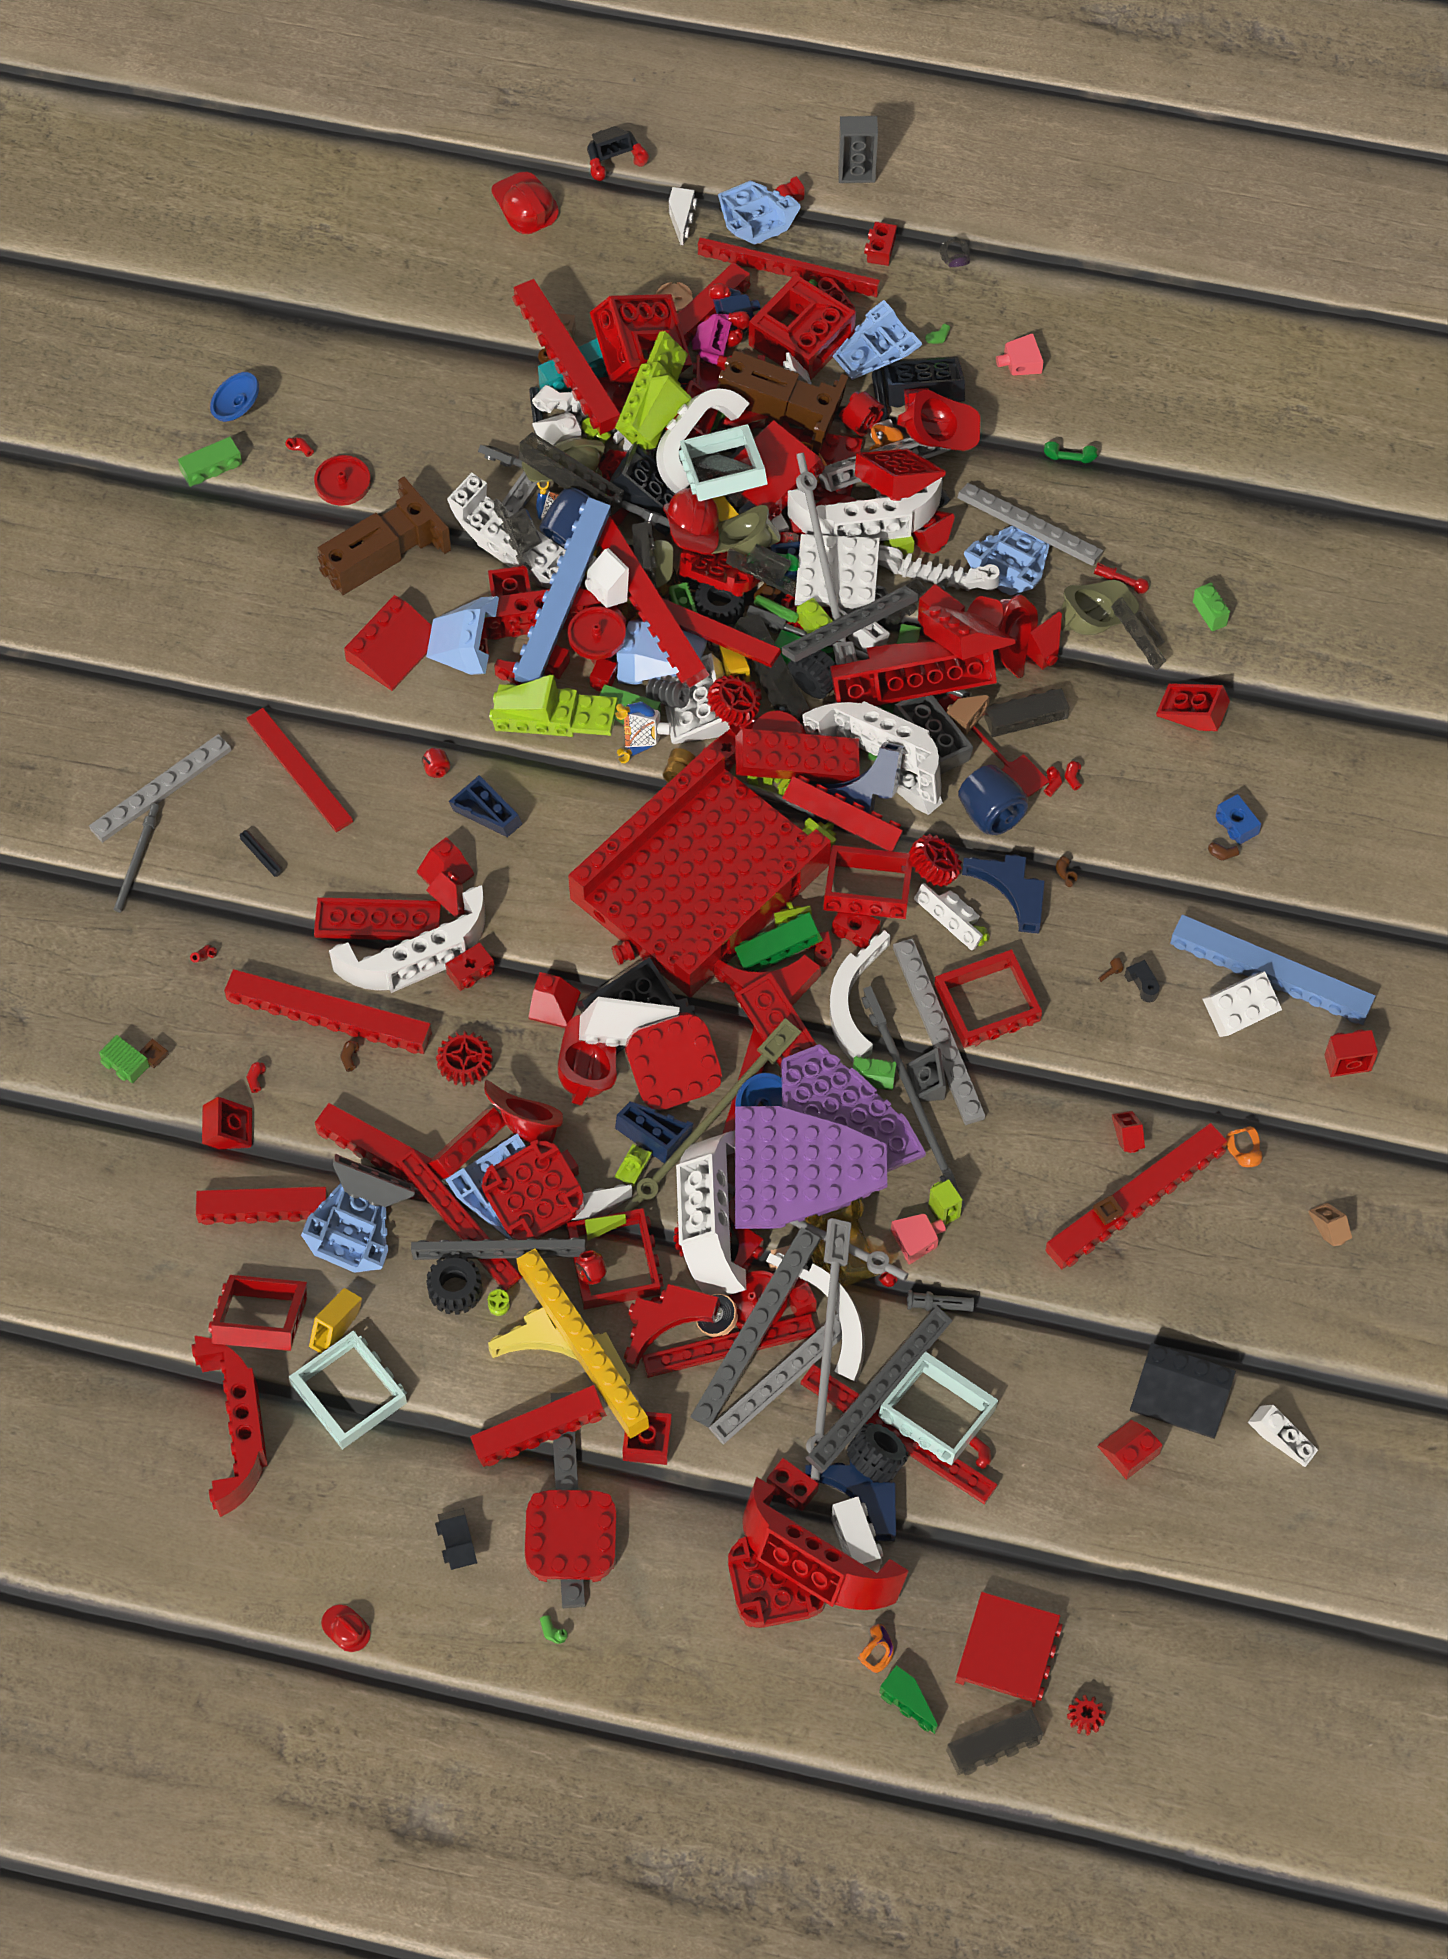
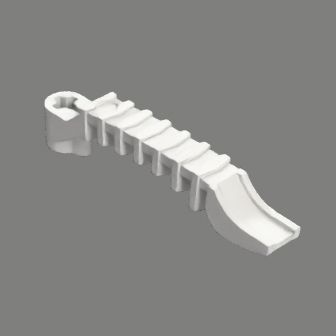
(550, 399)
(981, 577)

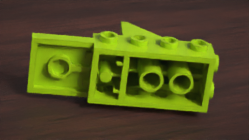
(654, 394)
(545, 710)

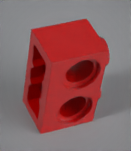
(881, 243)
(796, 1481)

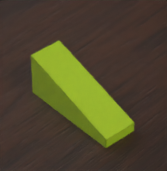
(599, 1226)

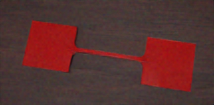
(1020, 769)

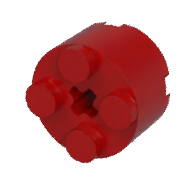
(861, 412)

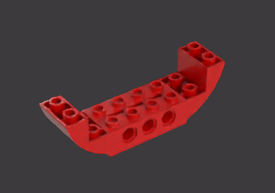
(518, 612)
(244, 1424)
(814, 1562)

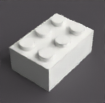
(1242, 1004)
(855, 1533)

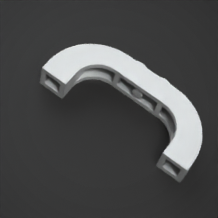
(667, 455)

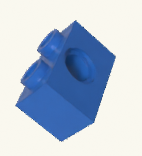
(1237, 809)

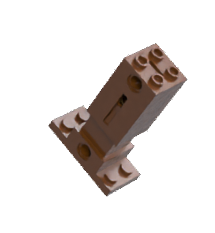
(782, 396)
(380, 540)

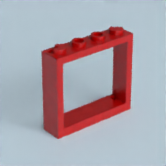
(871, 860)
(977, 970)
(632, 1218)
(254, 1335)

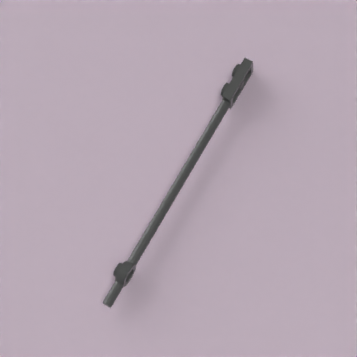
(508, 459)
(776, 624)
(878, 1019)

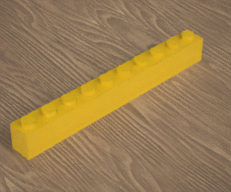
(583, 1343)

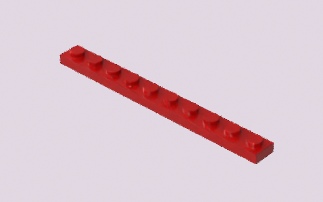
(786, 266)
(958, 1473)

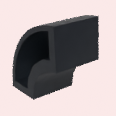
(457, 1539)

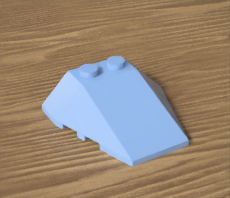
(757, 213)
(876, 343)
(1016, 555)
(457, 636)
(642, 657)
(468, 1181)
(348, 1232)

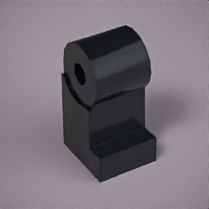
(1144, 980)

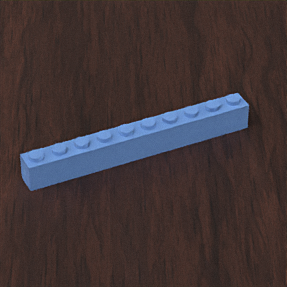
(563, 591)
(1282, 973)

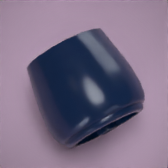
(562, 514)
(993, 800)

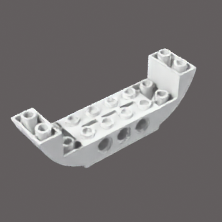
(868, 518)
(479, 519)
(874, 728)
(416, 957)
(705, 1215)

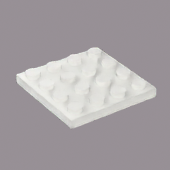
(852, 567)

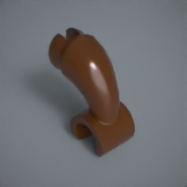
(1061, 866)

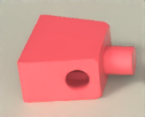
(1021, 356)
(916, 1235)

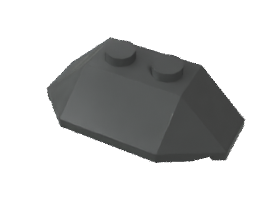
(371, 1184)

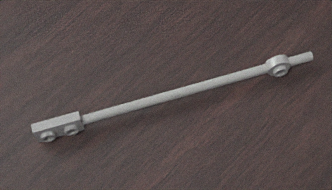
(807, 482)
(837, 1255)
(871, 1259)

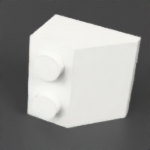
(608, 579)

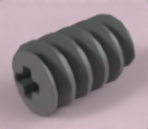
(668, 693)

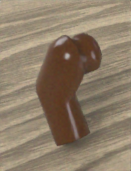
(1221, 852)
(346, 1055)

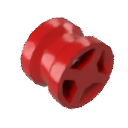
(623, 952)

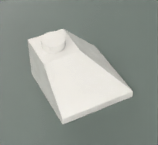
(558, 428)

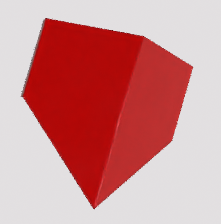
(747, 417)

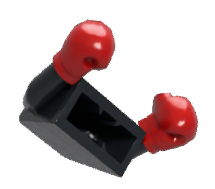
(611, 143)

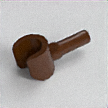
(1117, 967)

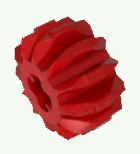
(1095, 1720)

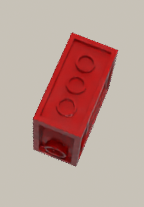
(630, 325)
(812, 337)

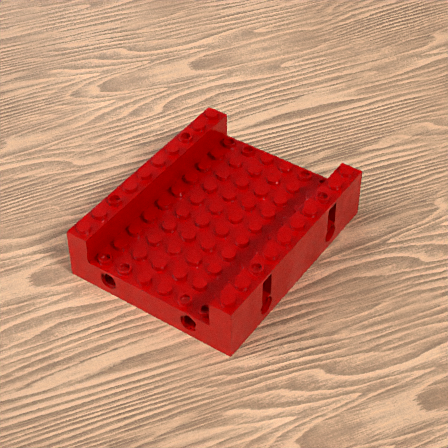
(697, 872)

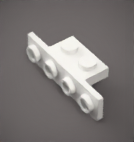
(951, 913)

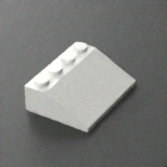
(695, 720)
(615, 1019)

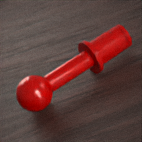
(1140, 585)

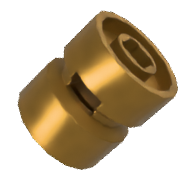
(677, 761)

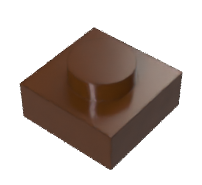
(769, 592)
(154, 1052)
(1108, 1210)

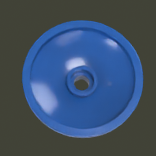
(235, 397)
(760, 1088)

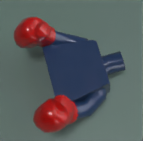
(731, 300)

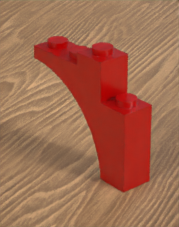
(792, 979)
(654, 1319)

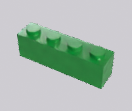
(778, 943)

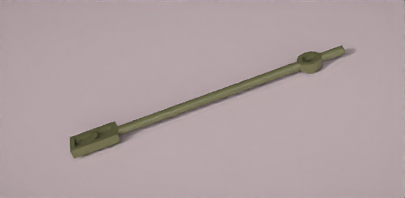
(771, 1050)

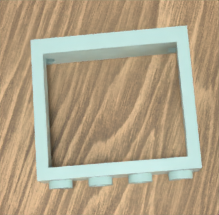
(718, 442)
(327, 1357)
(953, 1382)

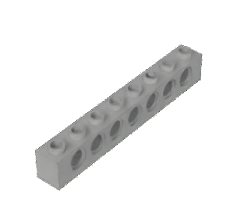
(842, 472)

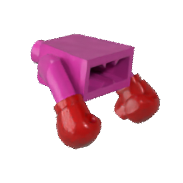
(713, 335)

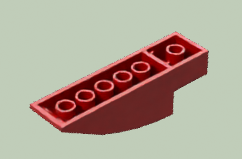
(908, 673)

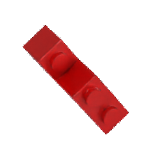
(557, 664)
(749, 1243)

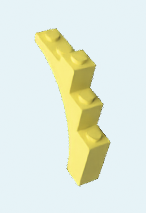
(541, 1334)

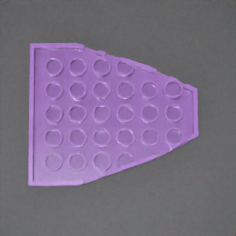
(827, 1089)
(799, 1166)

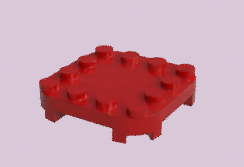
(716, 572)
(673, 1061)
(533, 1191)
(570, 1535)
(763, 1594)

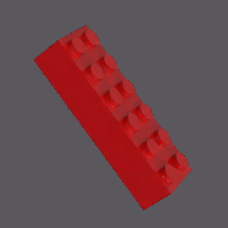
(795, 754)

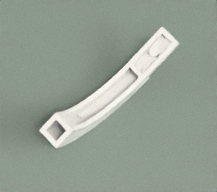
(843, 1027)
(853, 1336)

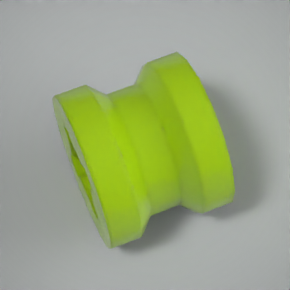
(497, 1297)

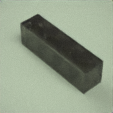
(1026, 712)
(995, 1742)

